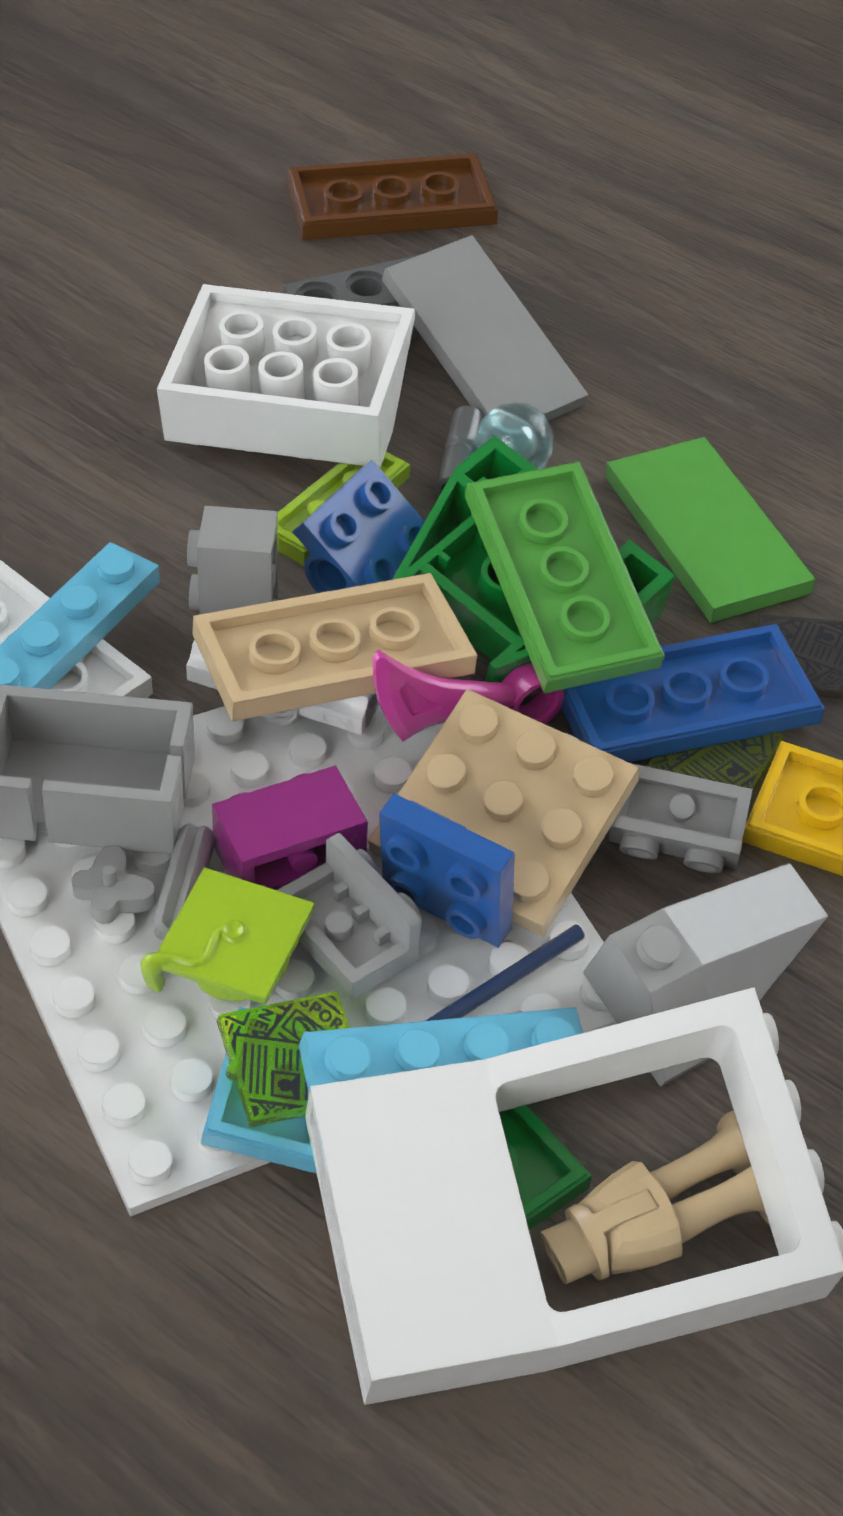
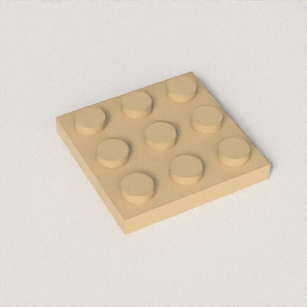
(524, 791)

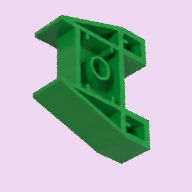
(460, 565)

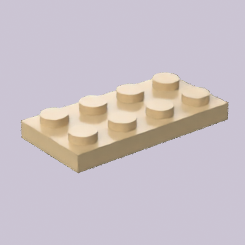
(324, 644)

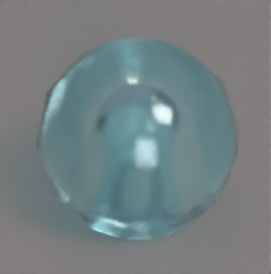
(521, 429)

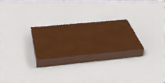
(391, 196)

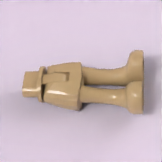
(630, 1216)

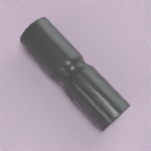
(459, 442)

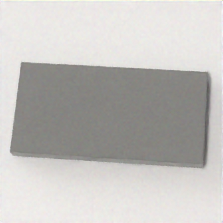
(482, 331)

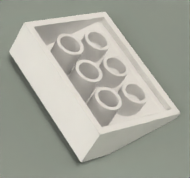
(287, 375)

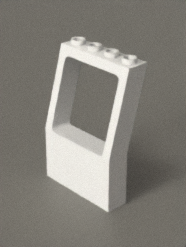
(436, 1231)

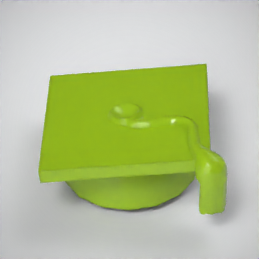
(230, 938)

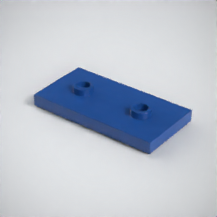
(699, 697)

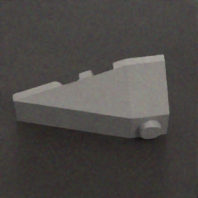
(706, 949)

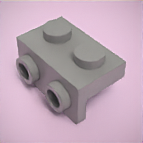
(683, 819)
(359, 922)

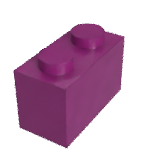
(284, 828)

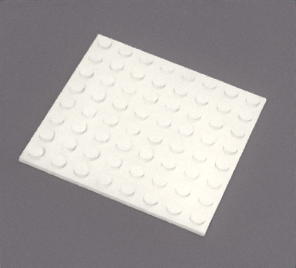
(153, 1058)

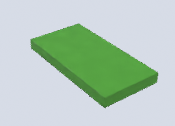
(709, 529)
(563, 577)

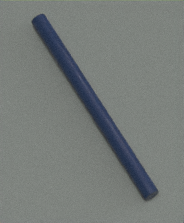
(511, 974)

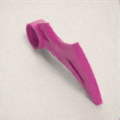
(421, 700)

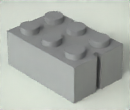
(94, 768)

